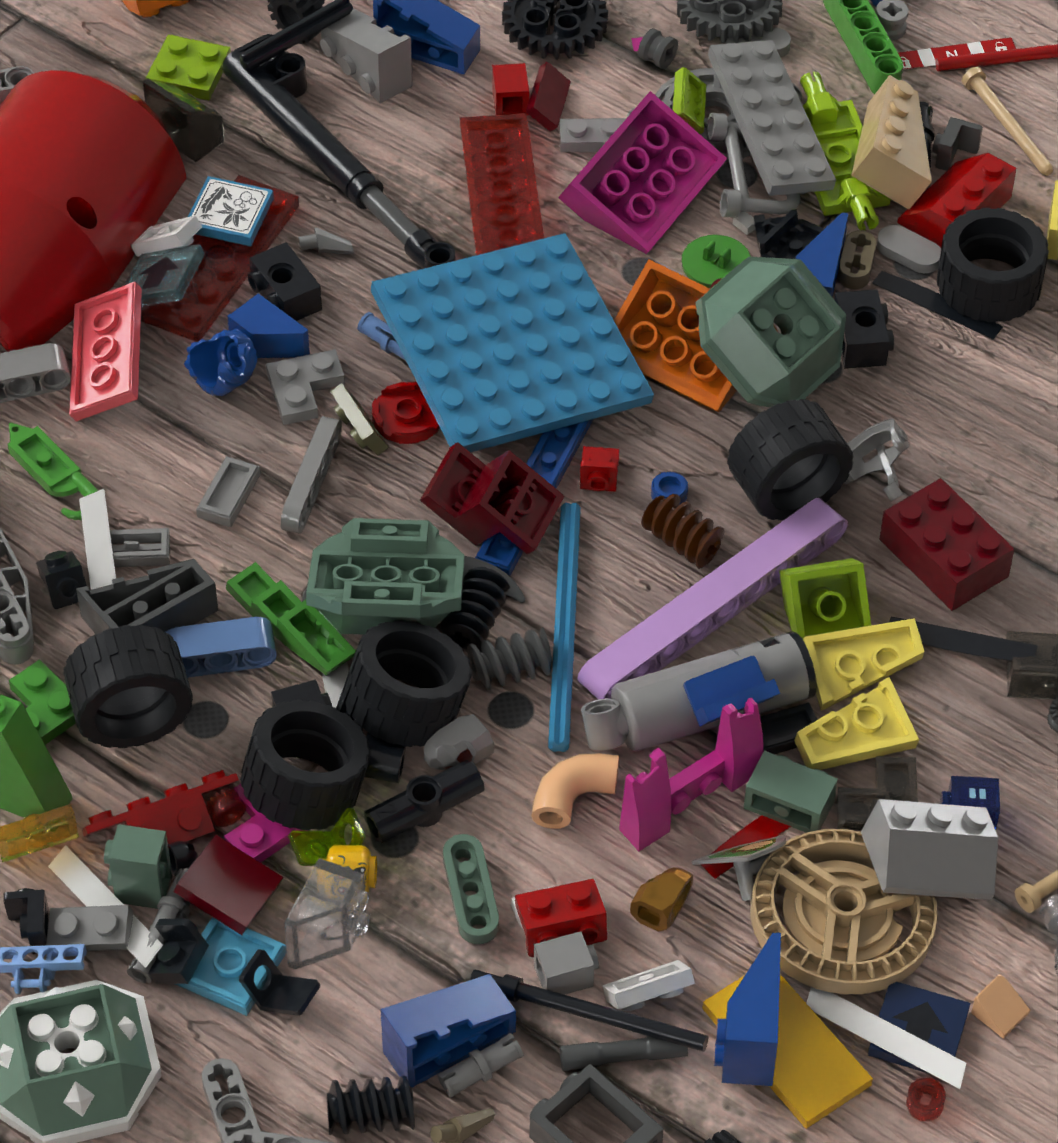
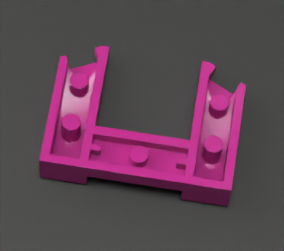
(654, 797)

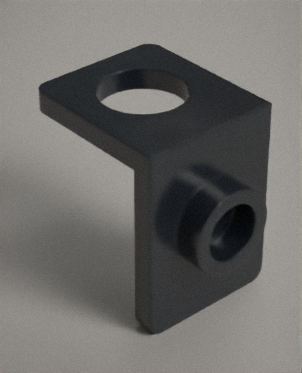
(279, 992)

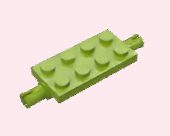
(839, 134)

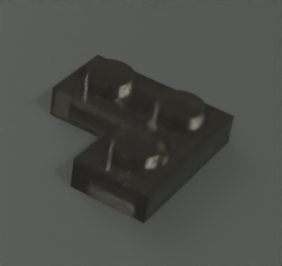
(894, 781)

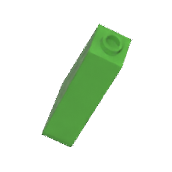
(27, 771)

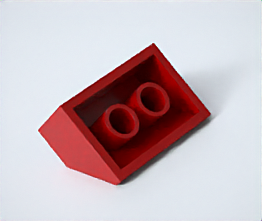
(964, 187)

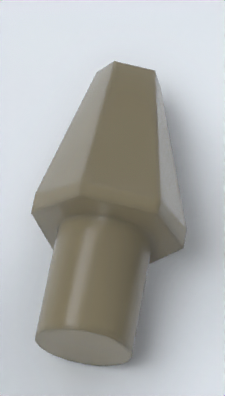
(461, 1127)

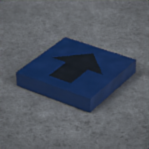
(924, 1015)

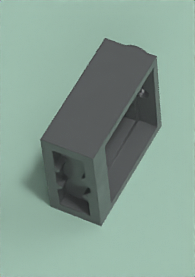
(572, 1091)

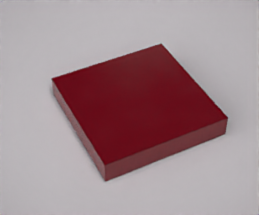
(228, 884)

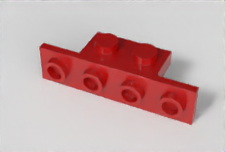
(179, 814)

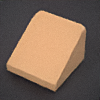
(999, 1006)

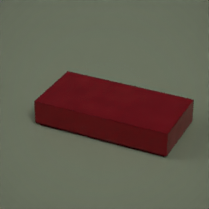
(548, 96)

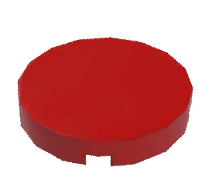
(403, 414)

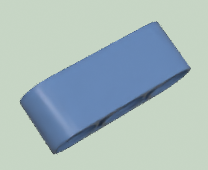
(225, 645)

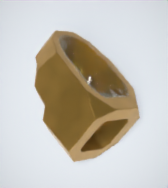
(662, 898)

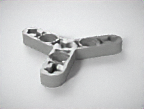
(247, 1129)

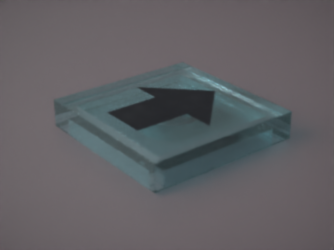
(166, 273)

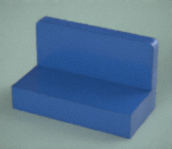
(728, 685)

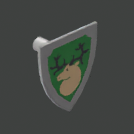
(746, 859)

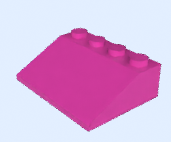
(643, 175)

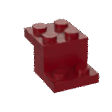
(492, 498)

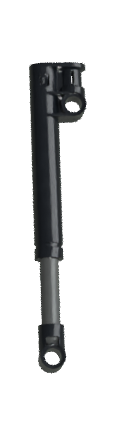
(274, 91)

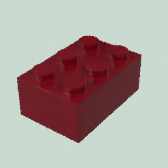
(946, 544)

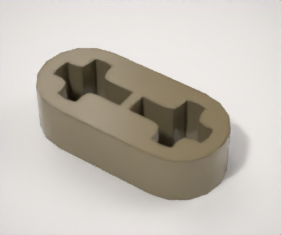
(851, 259)

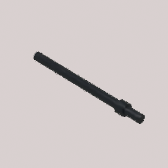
(516, 989)

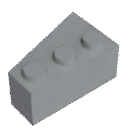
(370, 54)

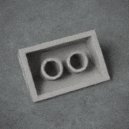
(932, 849)

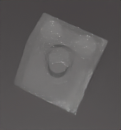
(326, 915)

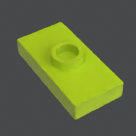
(689, 99)

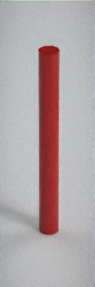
(997, 57)

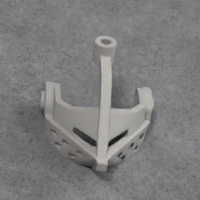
(874, 438)

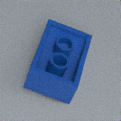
(749, 1034)

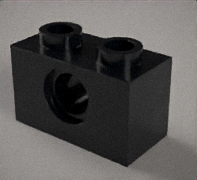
(285, 282)
(865, 332)

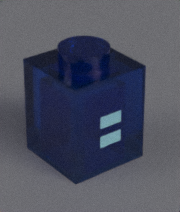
(974, 793)

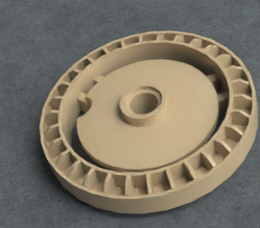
(832, 946)

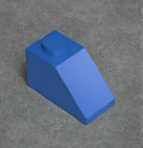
(270, 329)

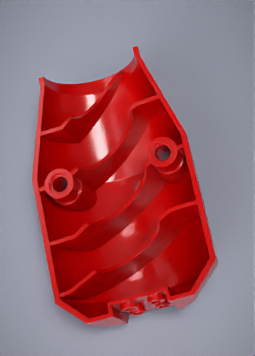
(77, 188)

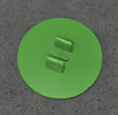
(712, 258)

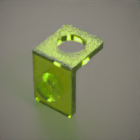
(313, 845)

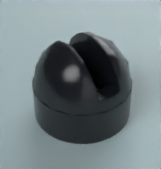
(181, 855)

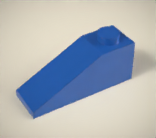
(825, 251)

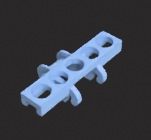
(48, 966)

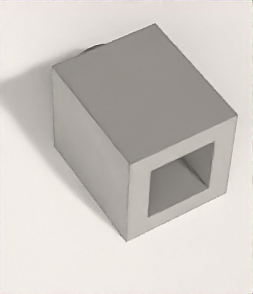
(565, 963)

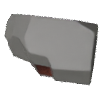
(459, 741)

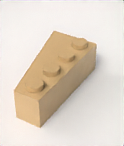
(893, 144)

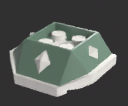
(83, 1091)

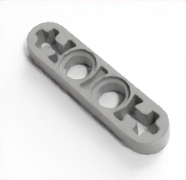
(311, 475)

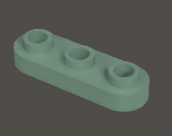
(470, 876)

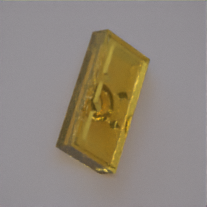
(37, 832)

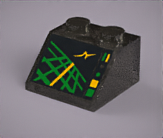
(190, 124)

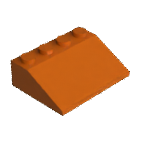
(664, 337)

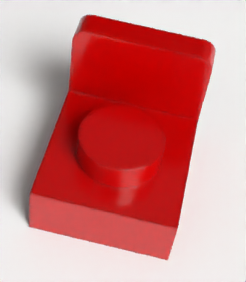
(599, 468)

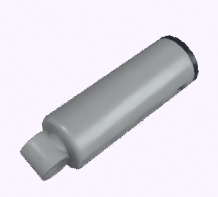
(657, 708)

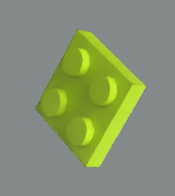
(189, 65)

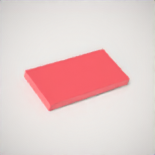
(105, 351)

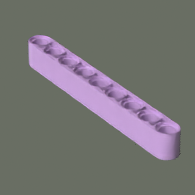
(714, 599)

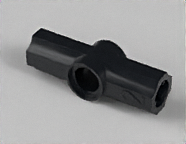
(441, 793)

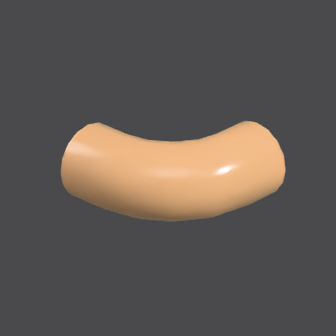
(568, 781)

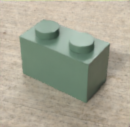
(790, 792)
(138, 865)

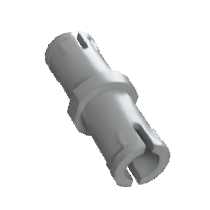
(480, 1065)

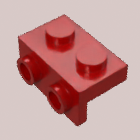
(562, 912)

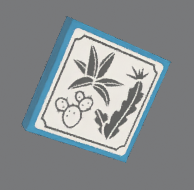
(231, 210)

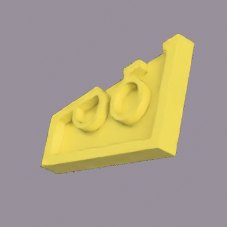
(861, 657)
(860, 731)

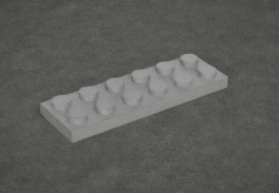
(771, 118)

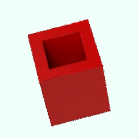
(510, 88)

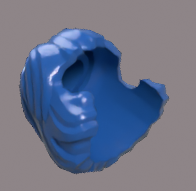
(221, 362)

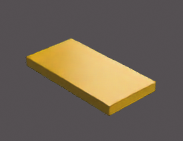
(811, 1065)

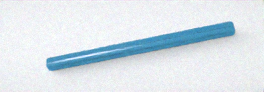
(564, 628)

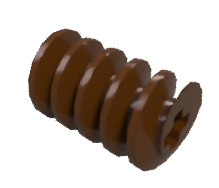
(683, 529)

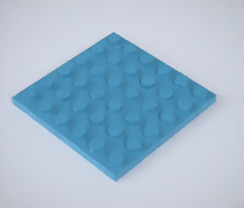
(511, 343)

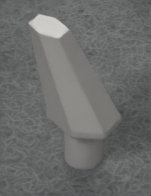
(325, 242)

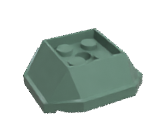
(742, 339)
(385, 574)

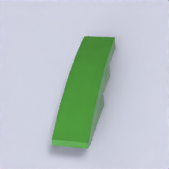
(293, 621)

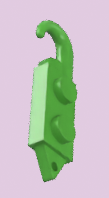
(48, 465)

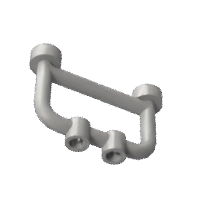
(738, 199)

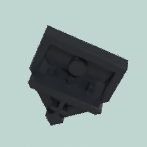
(784, 235)

